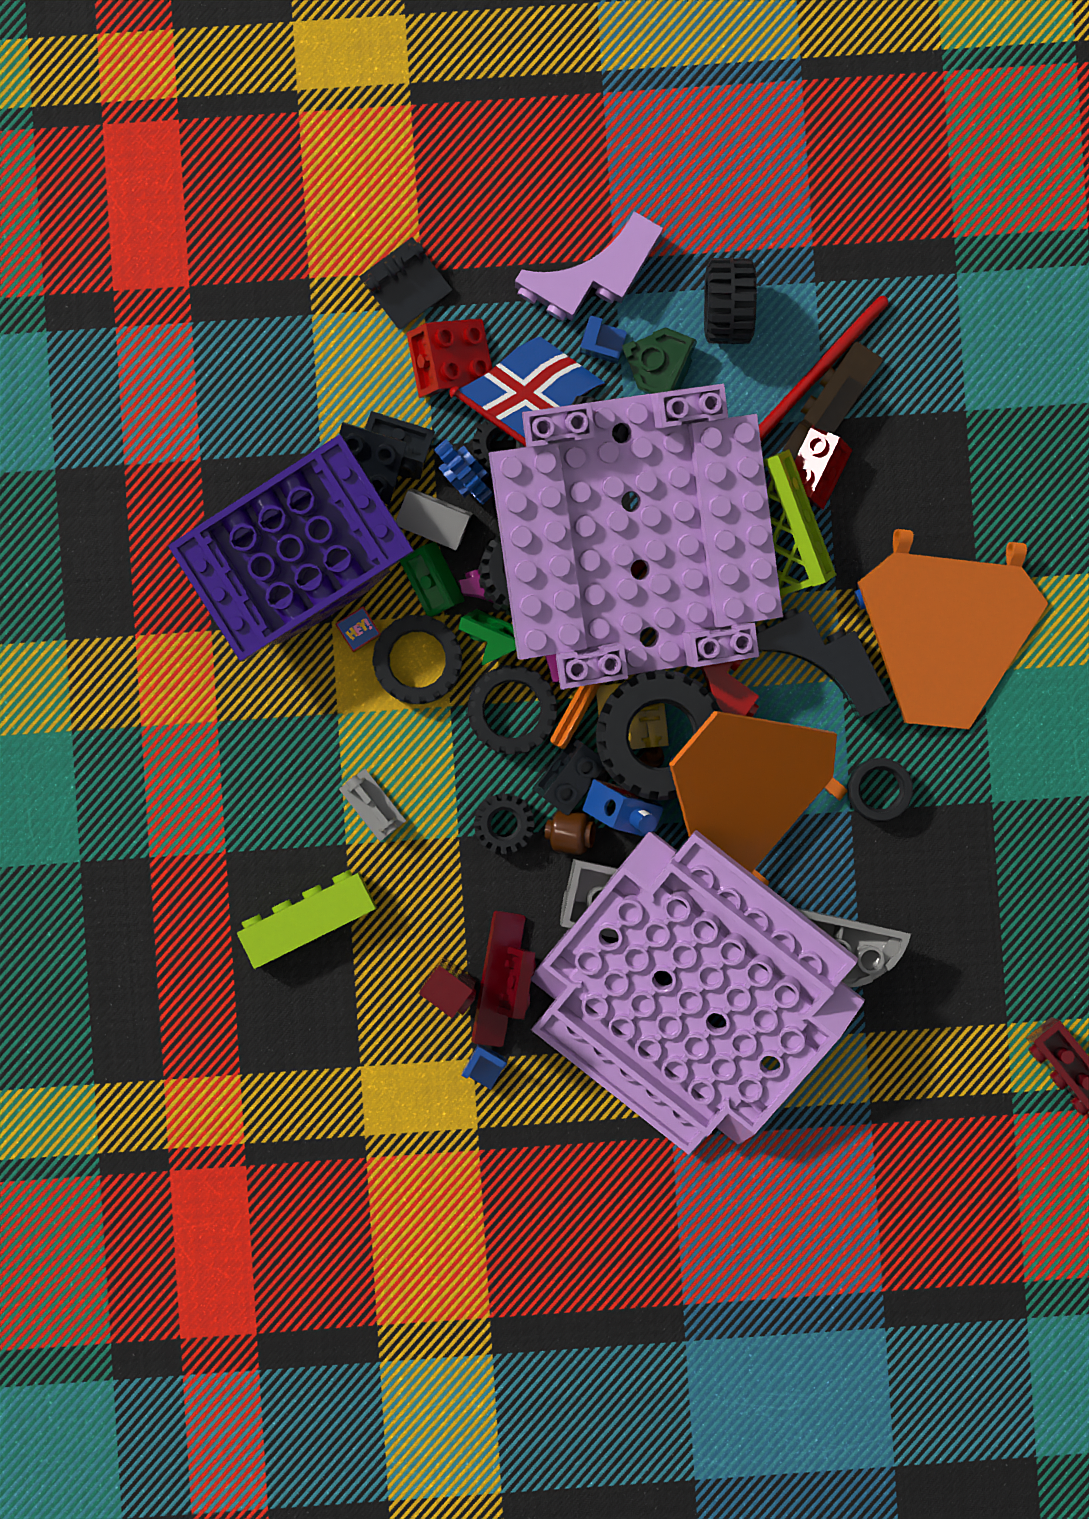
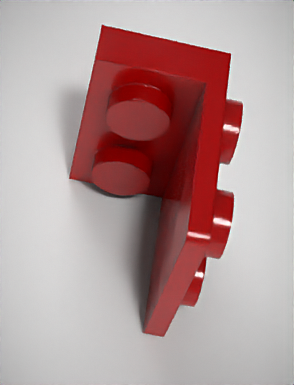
(448, 355)

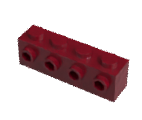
(1066, 1059)

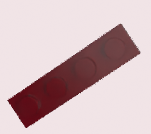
(449, 988)

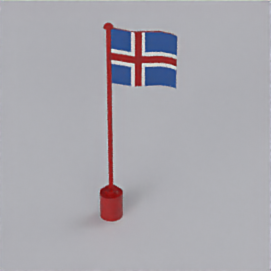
(525, 381)

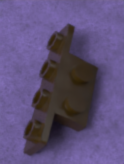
(839, 394)

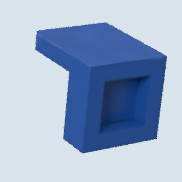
(602, 340)
(484, 1066)

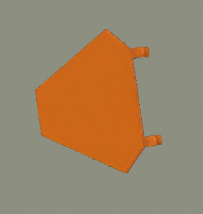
(948, 628)
(750, 781)

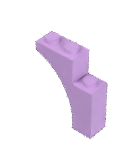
(609, 272)

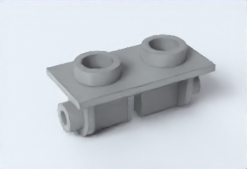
(372, 804)

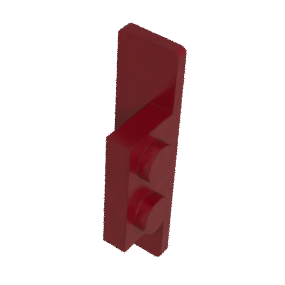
(504, 980)

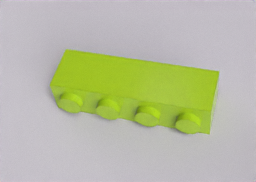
(306, 920)

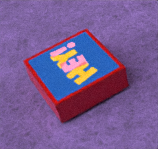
(358, 629)

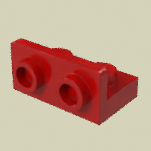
(821, 464)

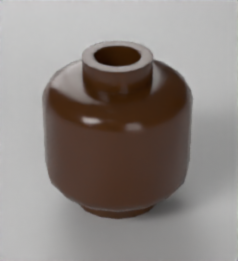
(571, 832)

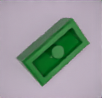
(432, 579)

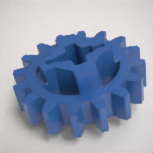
(464, 471)

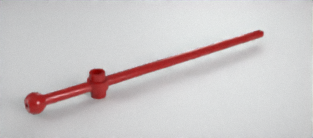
(810, 379)

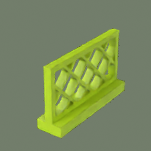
(801, 525)

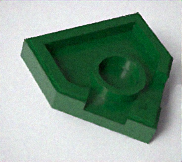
(660, 360)

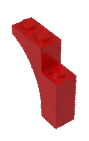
(730, 693)

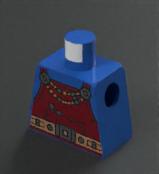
(631, 813)

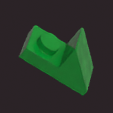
(489, 629)

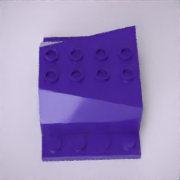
(292, 550)

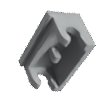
(433, 518)

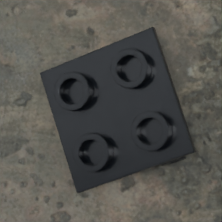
(405, 283)
(377, 455)

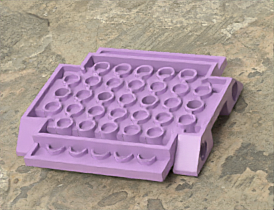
(695, 526)
(729, 953)

